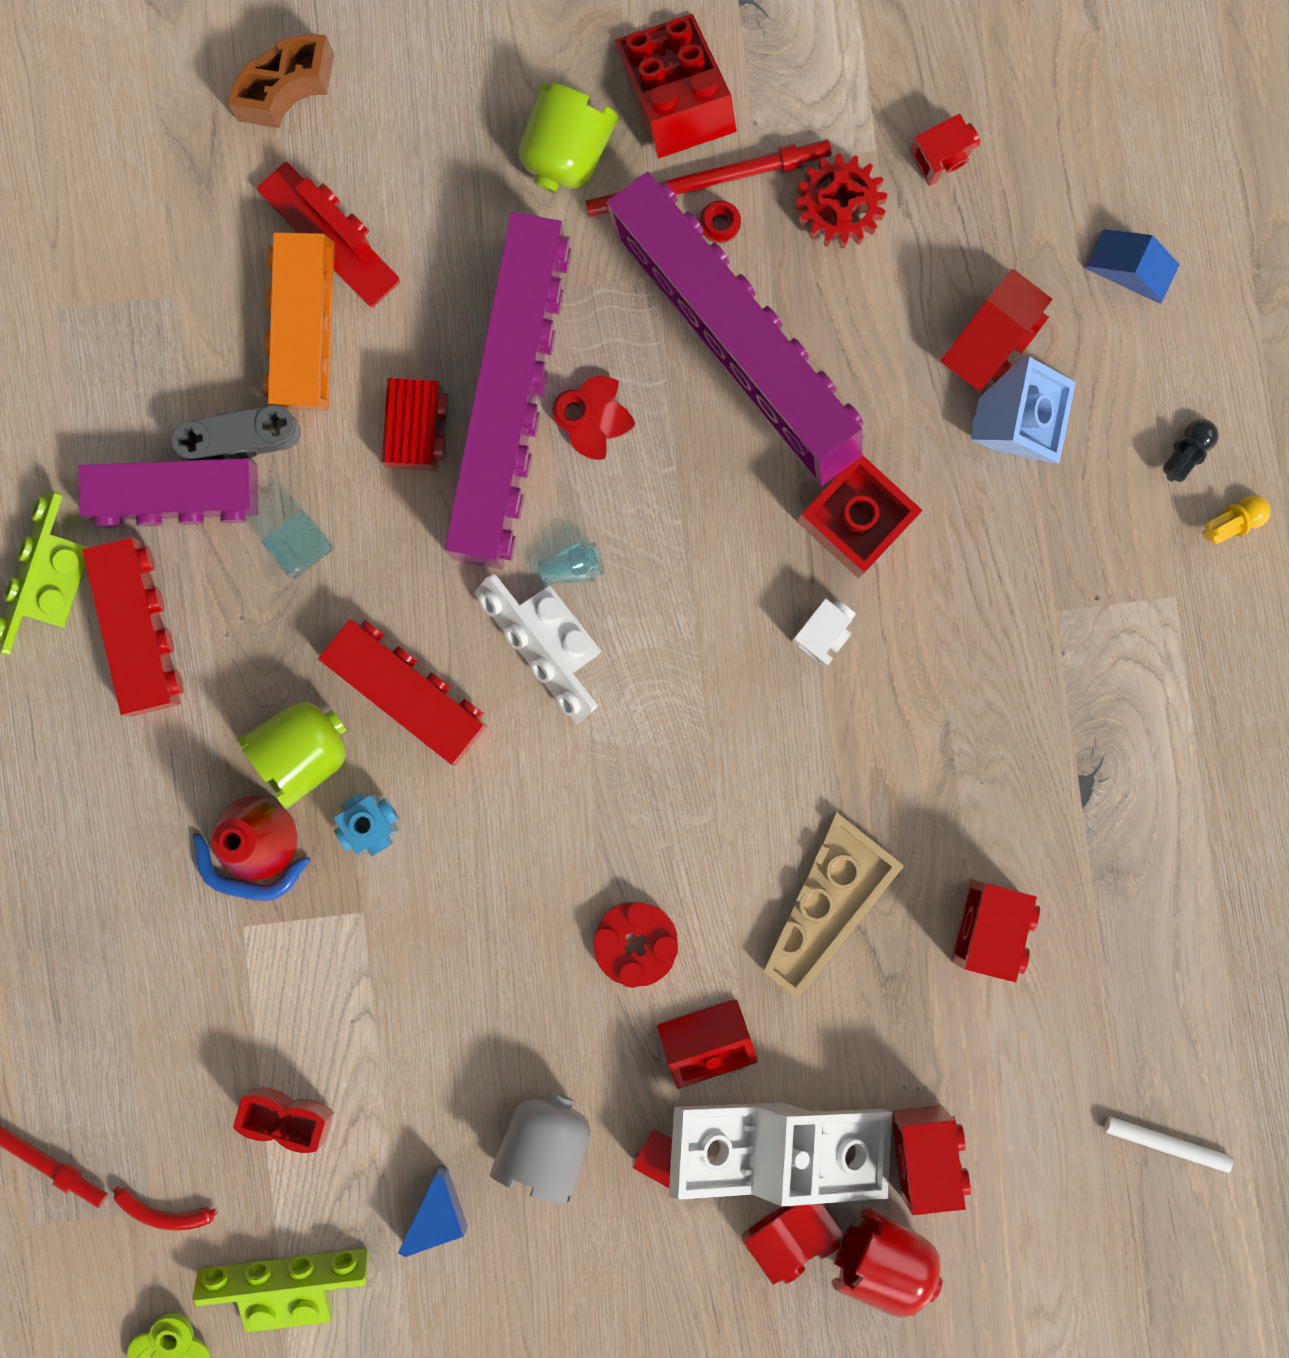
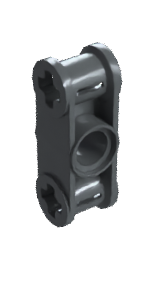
(237, 434)

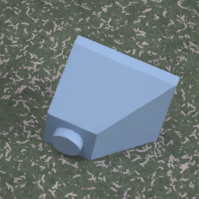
(1025, 412)

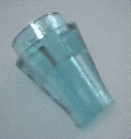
(575, 564)

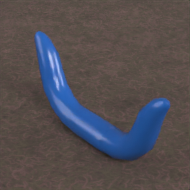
(243, 888)

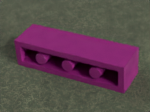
(168, 491)

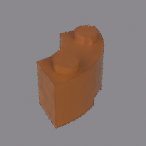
(280, 78)

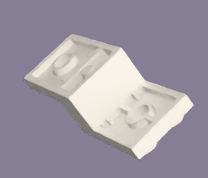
(780, 1153)

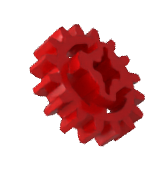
(857, 199)

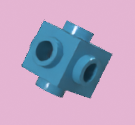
(382, 820)

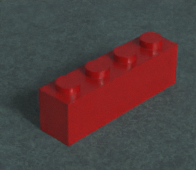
(132, 626)
(402, 691)

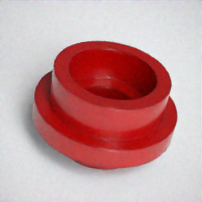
(720, 209)

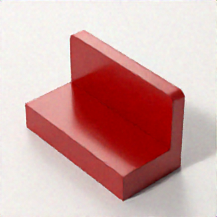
(707, 1043)

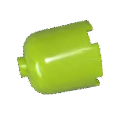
(564, 138)
(296, 750)

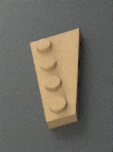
(837, 895)

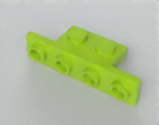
(46, 575)
(282, 1289)

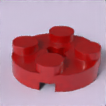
(635, 969)

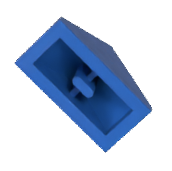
(1134, 262)
(438, 1218)

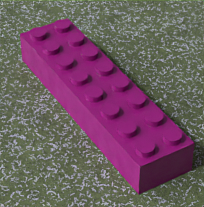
(736, 328)
(507, 391)

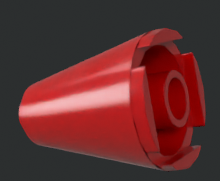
(254, 838)

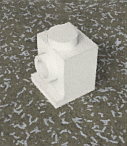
(825, 631)

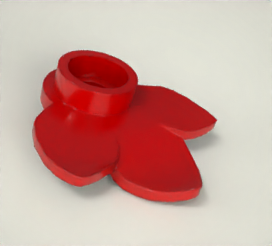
(599, 418)

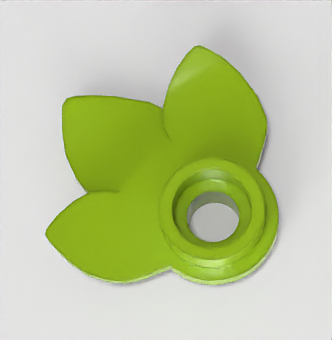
(157, 1345)

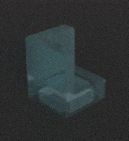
(297, 544)

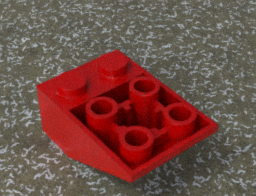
(677, 85)

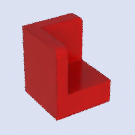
(655, 1158)

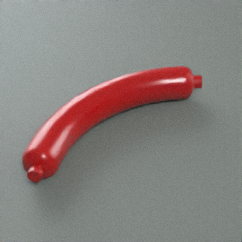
(160, 1219)

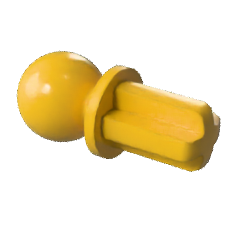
(1237, 519)

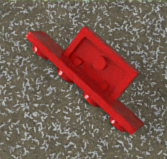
(315, 211)

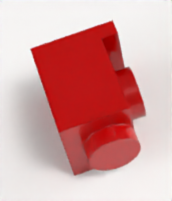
(944, 147)

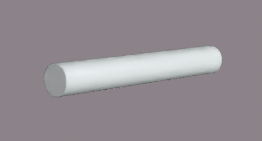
(1168, 1144)

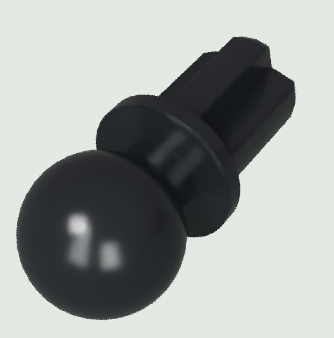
(1191, 449)

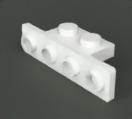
(547, 639)

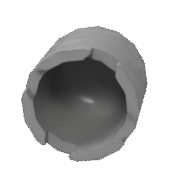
(544, 1148)

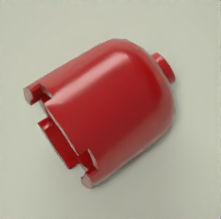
(887, 1266)

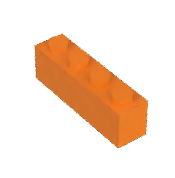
(299, 321)

